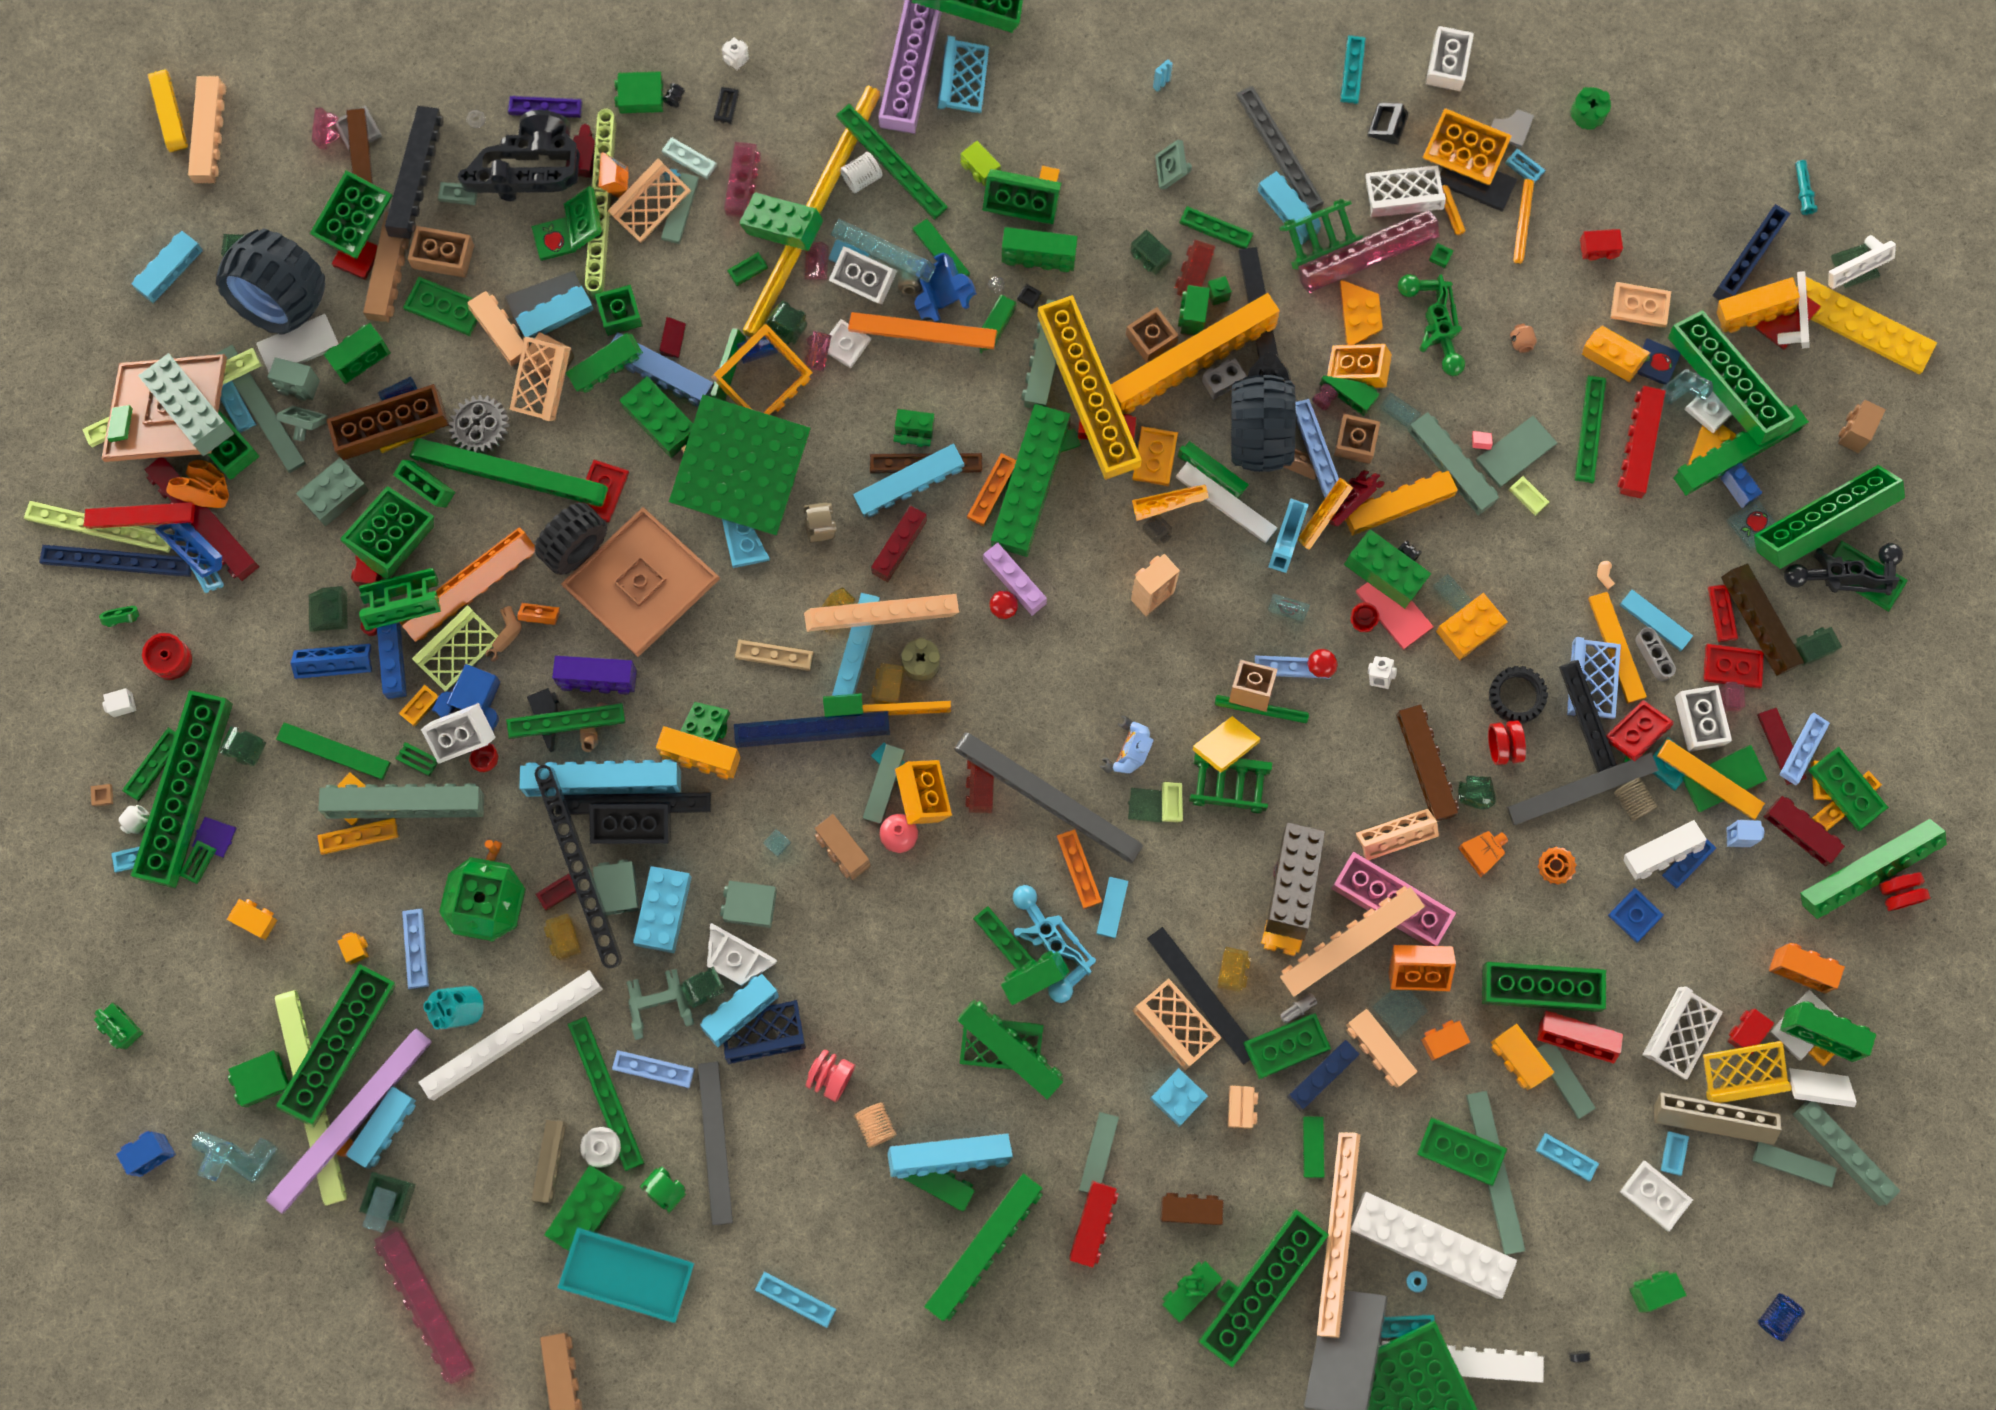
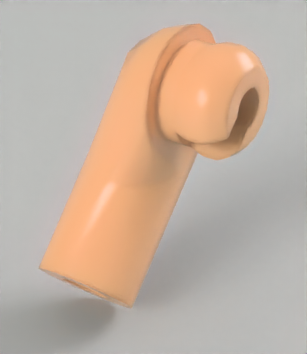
(1603, 574)

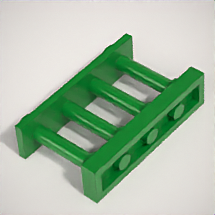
(1334, 243)
(1241, 766)

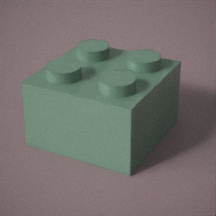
(293, 379)

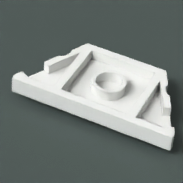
(735, 957)

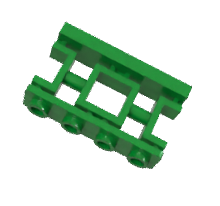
(412, 584)

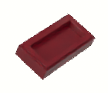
(556, 892)

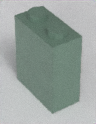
(617, 886)
(749, 904)

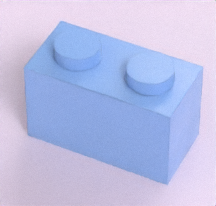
(1744, 833)

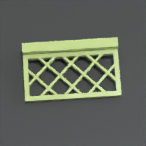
(444, 636)

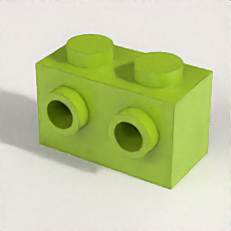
(978, 162)

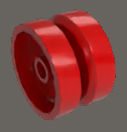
(167, 656)
(1507, 742)
(1904, 891)

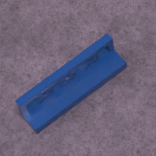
(194, 543)
(331, 663)

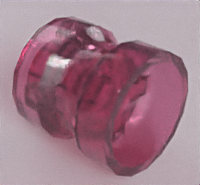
(1325, 396)

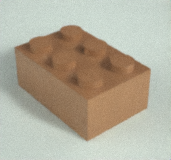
(441, 251)
(841, 847)

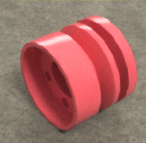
(830, 1075)

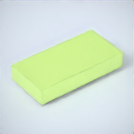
(1529, 495)
(1172, 802)

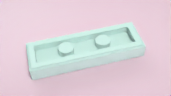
(689, 158)

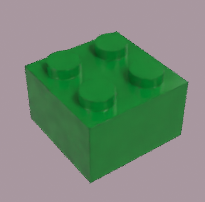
(618, 310)
(1193, 310)
(1658, 1291)

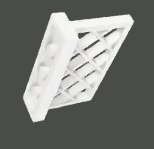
(1409, 204)
(1670, 1021)

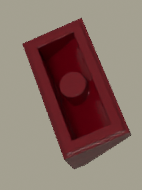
(672, 338)

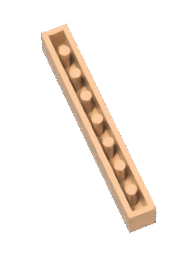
(881, 612)
(1352, 941)

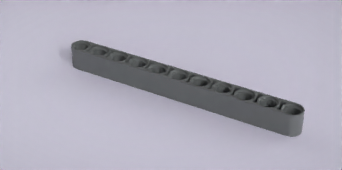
(1048, 797)

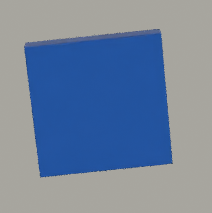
(1635, 915)

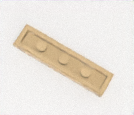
(774, 655)

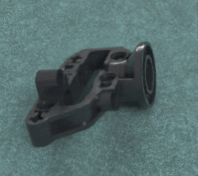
(541, 134)

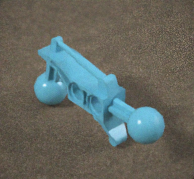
(1061, 991)

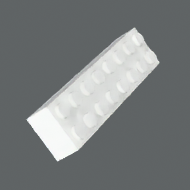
(1432, 1245)

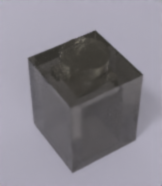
(1157, 529)

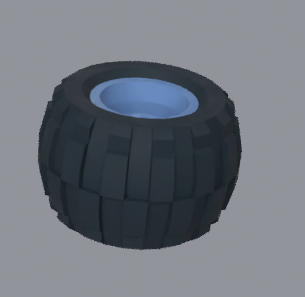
(1263, 423)

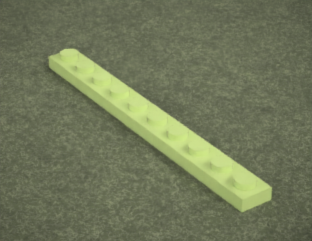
(234, 368)

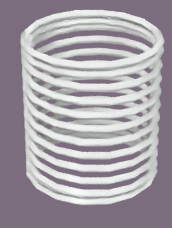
(859, 171)

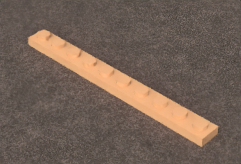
(1339, 1235)

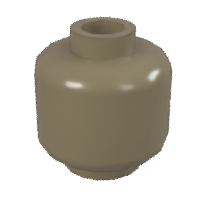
(908, 284)

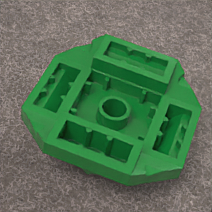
(501, 905)

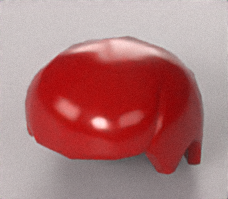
(1003, 604)
(1364, 617)
(1322, 663)
(484, 758)

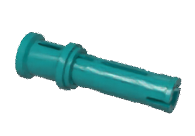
(1806, 194)

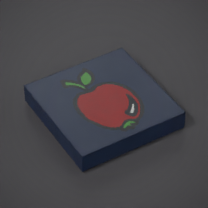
(1660, 362)

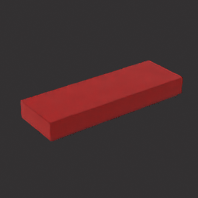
(1722, 613)

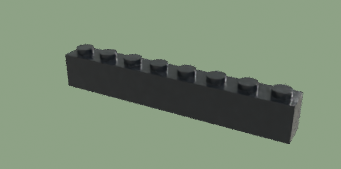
(414, 172)

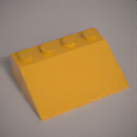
(1467, 146)

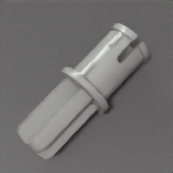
(1298, 1008)

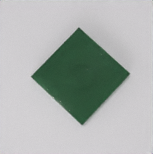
(1847, 255)

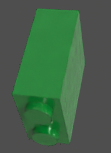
(639, 92)
(258, 1079)

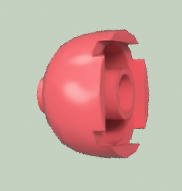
(897, 834)

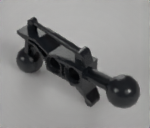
(1889, 555)

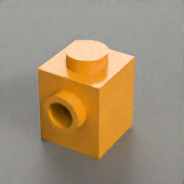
(353, 947)

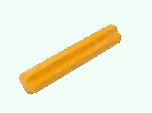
(1452, 212)

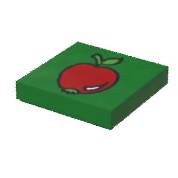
(552, 239)

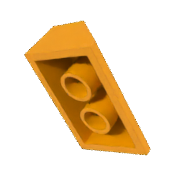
(1615, 353)
(1521, 1057)

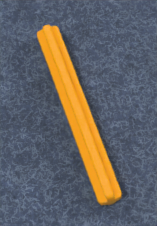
(1523, 222)

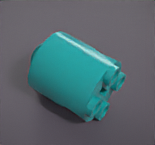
(454, 1007)

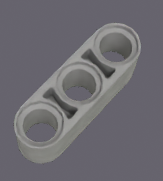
(1656, 645)

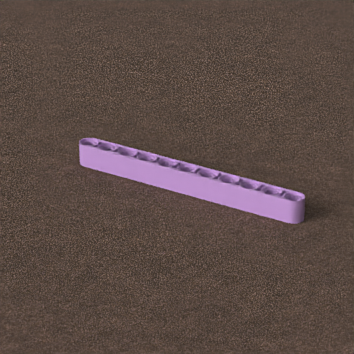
(348, 1121)

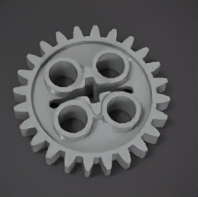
(489, 435)

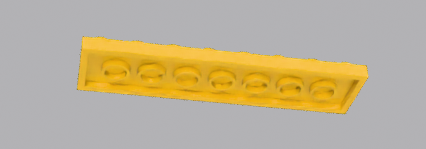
(1870, 328)

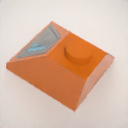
(613, 175)

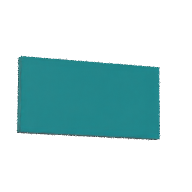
(625, 1275)

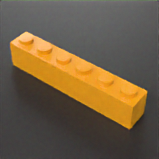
(1402, 502)

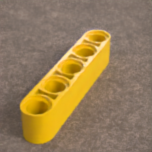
(167, 110)

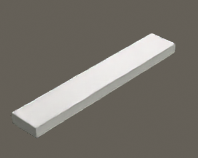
(1228, 503)

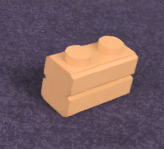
(1241, 1107)

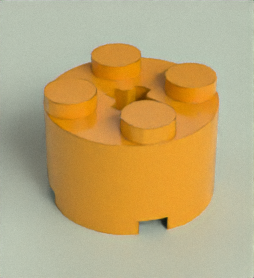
(1289, 945)

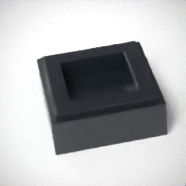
(1029, 296)

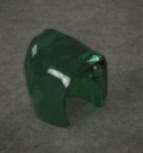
(1477, 792)

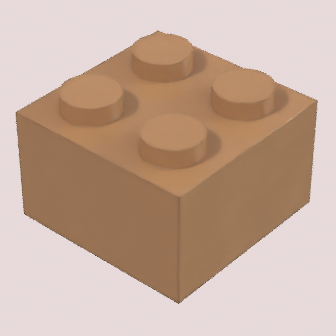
(1152, 335)
(539, 358)
(1860, 426)
(1356, 438)
(1253, 685)

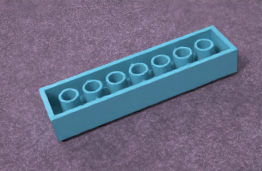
(605, 778)

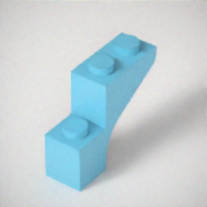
(1288, 535)

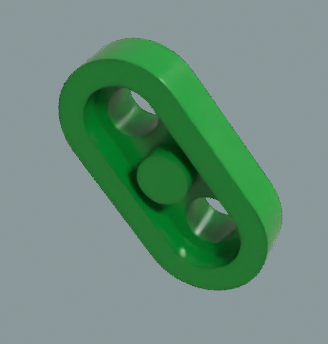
(113, 617)

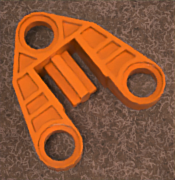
(204, 488)

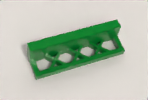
(1212, 469)

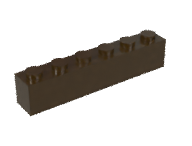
(1762, 619)

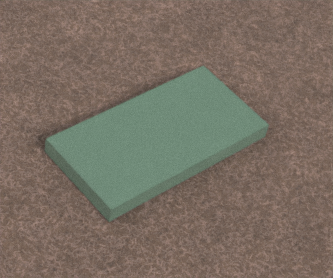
(1516, 451)

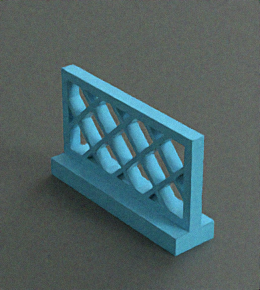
(948, 70)

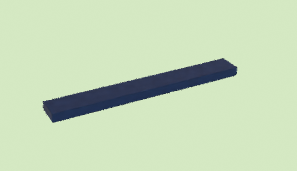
(114, 560)

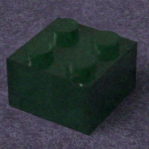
(402, 1188)

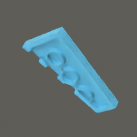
(743, 545)

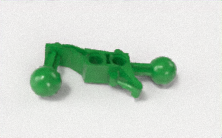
(1409, 286)

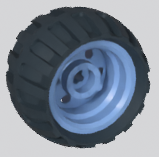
(270, 281)

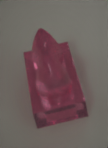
(321, 133)
(818, 351)

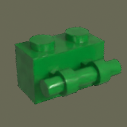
(914, 424)
(117, 1026)

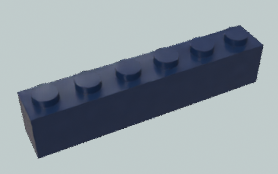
(1752, 253)

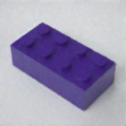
(594, 674)

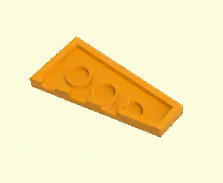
(1168, 501)

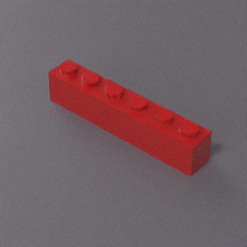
(1642, 442)

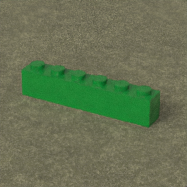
(1010, 1048)

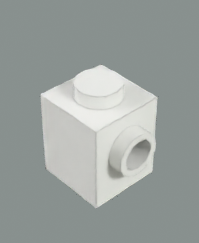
(119, 703)

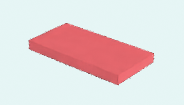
(1402, 624)

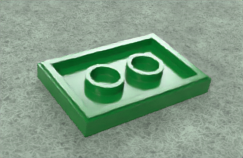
(582, 218)

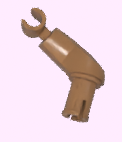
(507, 636)
(589, 736)

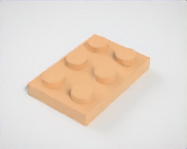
(1640, 304)

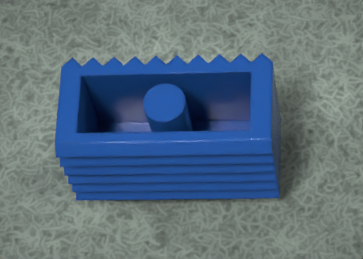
(1741, 485)

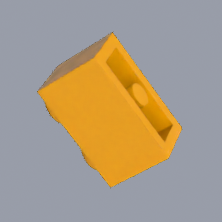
(252, 919)

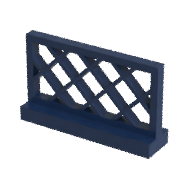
(768, 1047)

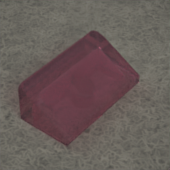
(817, 261)

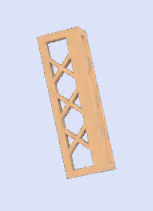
(1399, 837)

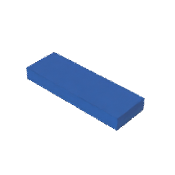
(1681, 870)

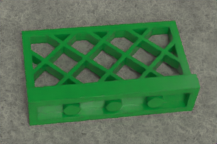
(1020, 1027)

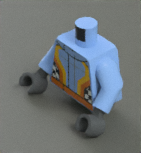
(1134, 749)

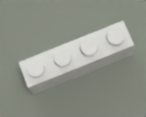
(1665, 850)

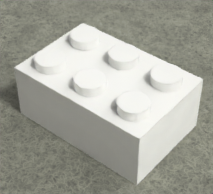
(1449, 58)
(862, 275)
(1703, 718)
(458, 733)

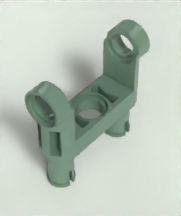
(638, 1002)

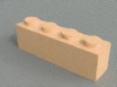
(497, 326)
(1381, 1048)

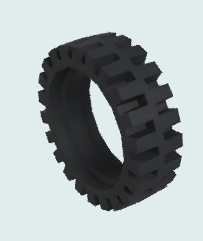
(1527, 674)

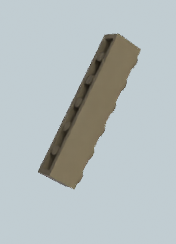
(1717, 1118)

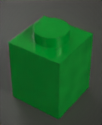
(1219, 290)

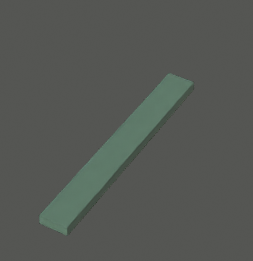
(266, 417)
(1500, 1192)

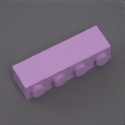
(1014, 579)

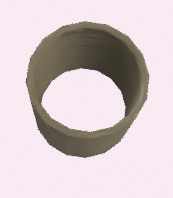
(1636, 782)

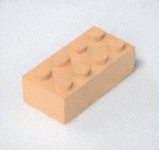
(1154, 584)

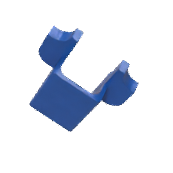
(943, 289)
(471, 688)

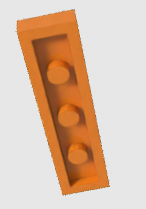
(992, 490)
(1079, 869)

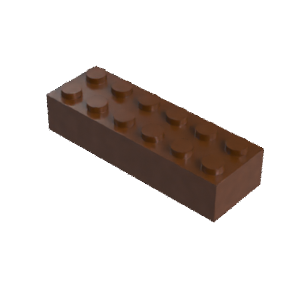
(387, 422)

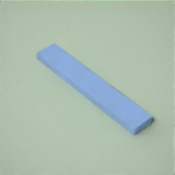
(1316, 446)

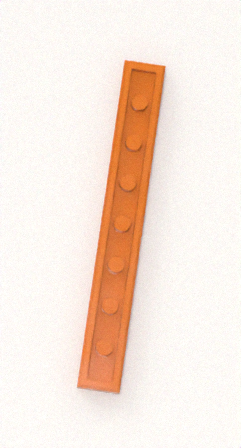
(922, 330)

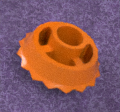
(1562, 866)

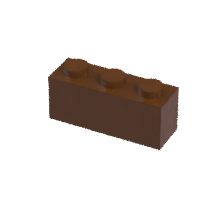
(1191, 1209)

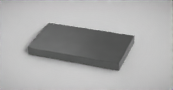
(543, 292)

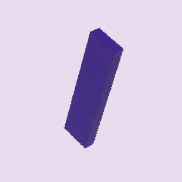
(566, 107)

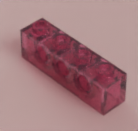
(742, 153)

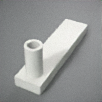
(1878, 256)
(1803, 335)

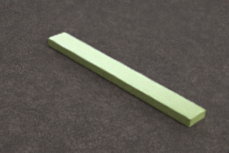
(74, 521)

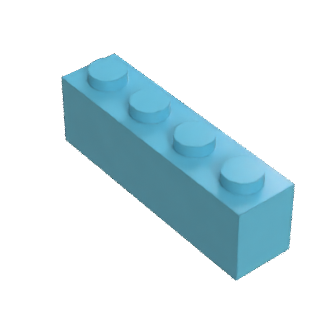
(1286, 203)
(167, 266)
(555, 313)
(739, 1010)
(381, 1127)

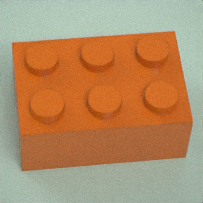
(1421, 968)
(1807, 968)

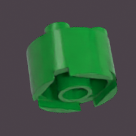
(1590, 108)
(663, 1189)

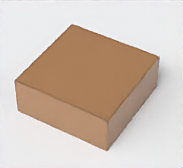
(101, 795)

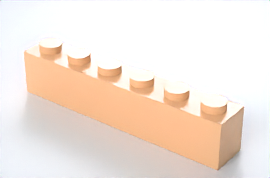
(206, 129)

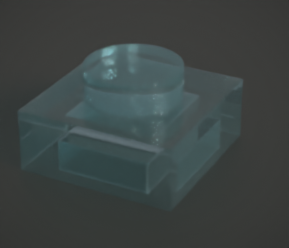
(776, 843)

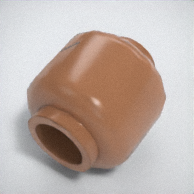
(1523, 338)

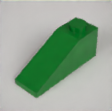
(1353, 393)

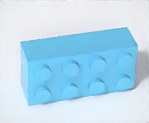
(662, 909)

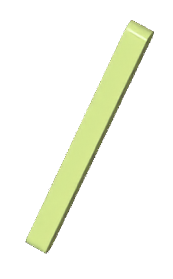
(600, 244)
(297, 1046)

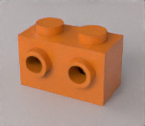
(1445, 1040)

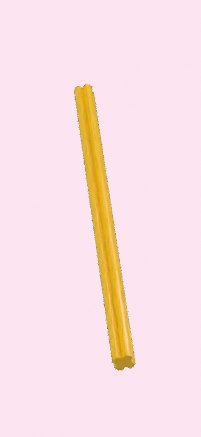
(817, 200)

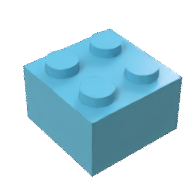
(1178, 1097)

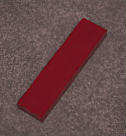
(1777, 737)

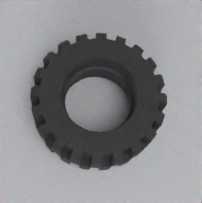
(570, 538)

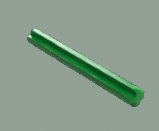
(1273, 711)

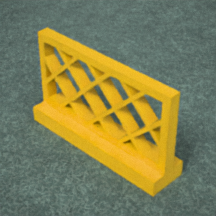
(1752, 1088)

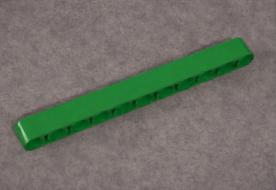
(508, 472)

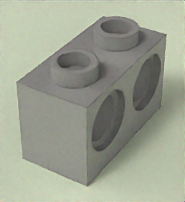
(1220, 374)

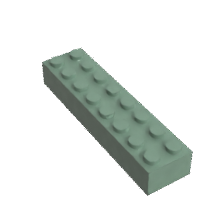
(401, 802)

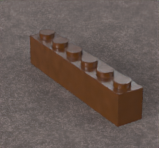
(1427, 762)

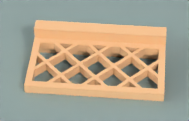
(638, 189)
(555, 383)
(1162, 1032)

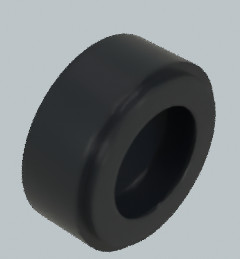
(1580, 1356)

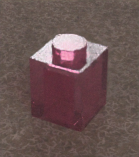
(1733, 696)

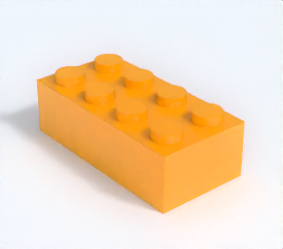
(1758, 305)
(698, 752)

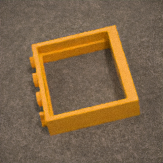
(778, 404)

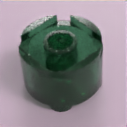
(787, 322)
(243, 746)
(702, 986)

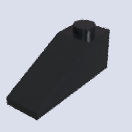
(543, 703)

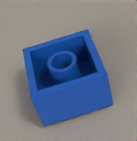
(145, 1154)

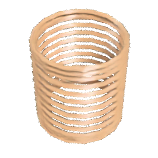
(869, 1124)

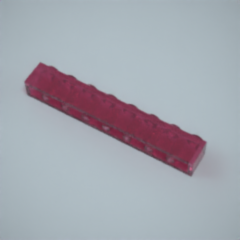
(1369, 251)
(424, 1306)

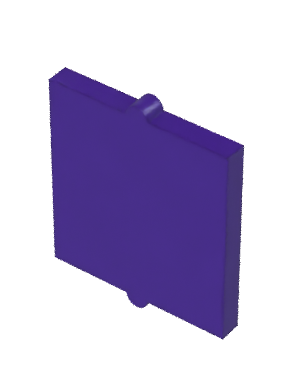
(215, 835)

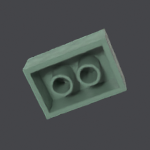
(332, 491)

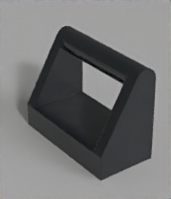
(1395, 126)

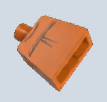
(1484, 851)

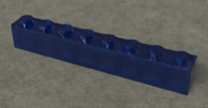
(811, 729)

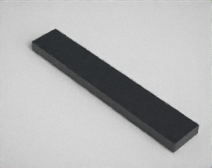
(1587, 715)

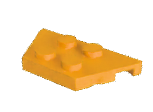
(1360, 312)

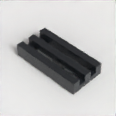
(723, 118)

